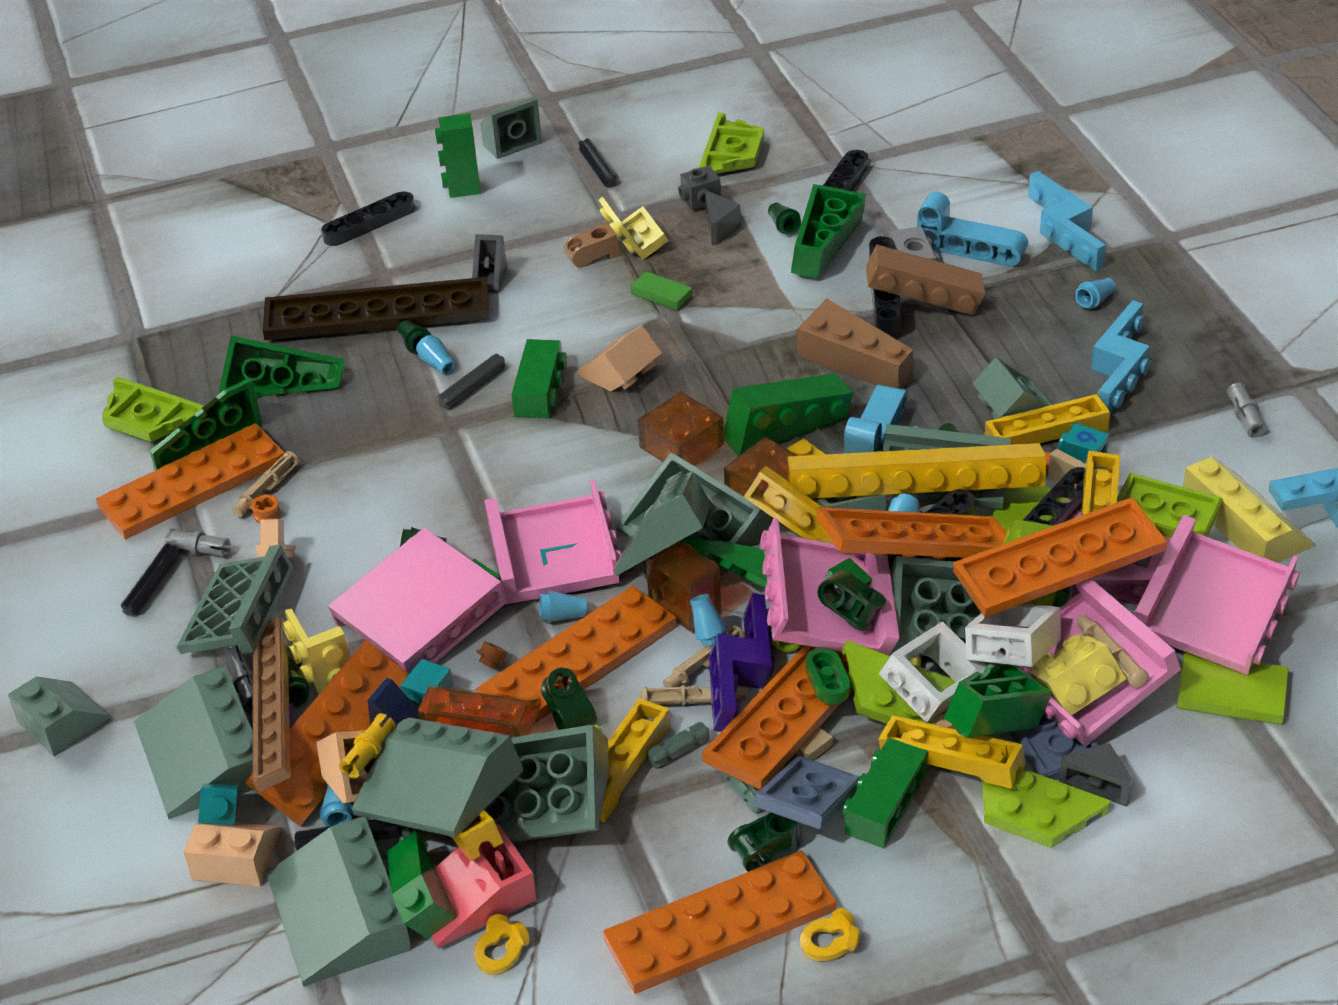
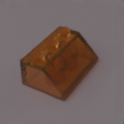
(479, 710)

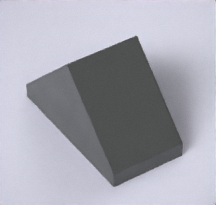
(722, 217)
(490, 260)
(1097, 772)

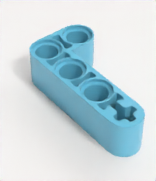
(968, 237)
(868, 432)

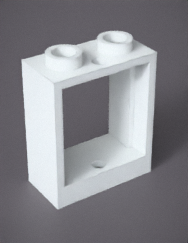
(1008, 631)
(947, 652)

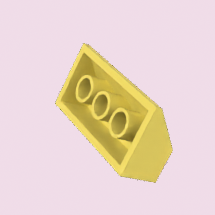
(1245, 514)

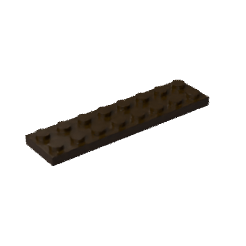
(375, 308)

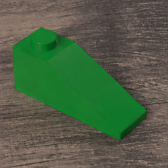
(418, 887)

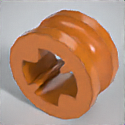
(265, 508)

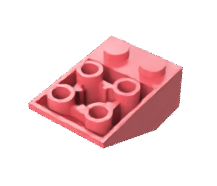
(483, 887)

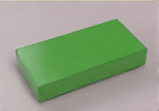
(661, 290)

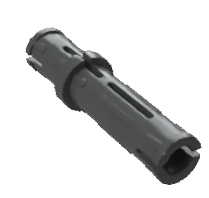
(241, 674)

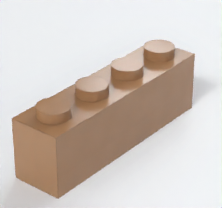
(925, 280)

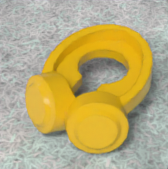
(841, 922)
(499, 928)

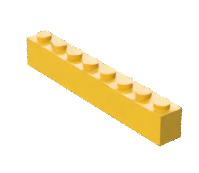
(918, 470)

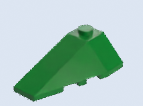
(279, 368)
(219, 418)
(739, 559)

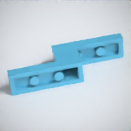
(1066, 220)
(1121, 357)
(1307, 491)

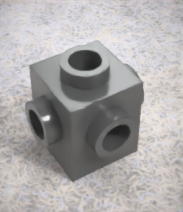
(696, 183)

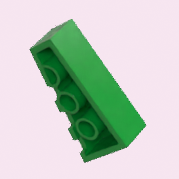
(825, 228)
(784, 409)

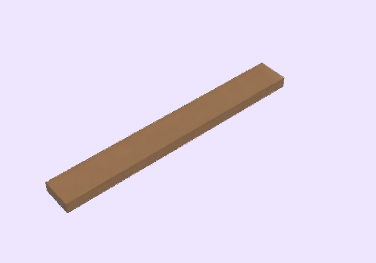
(271, 708)

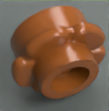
(492, 655)

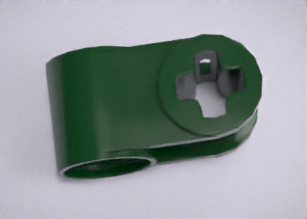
(853, 600)
(568, 705)
(766, 840)

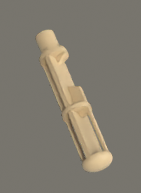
(266, 482)
(682, 672)
(1133, 672)
(684, 695)

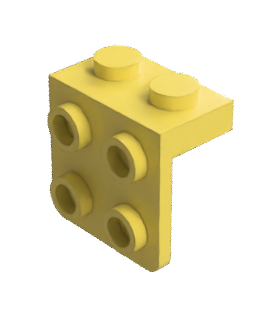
(639, 229)
(319, 655)
(1078, 672)

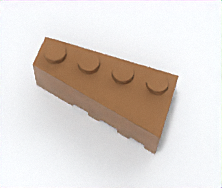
(853, 347)

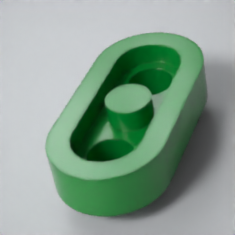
(827, 676)

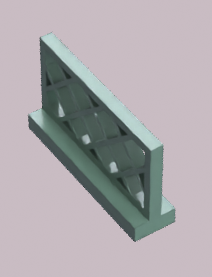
(914, 438)
(252, 608)

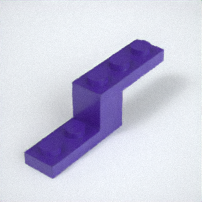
(740, 662)

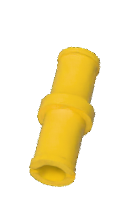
(367, 746)

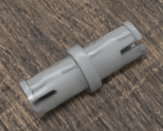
(1246, 410)
(198, 542)

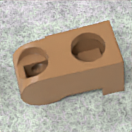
(592, 245)

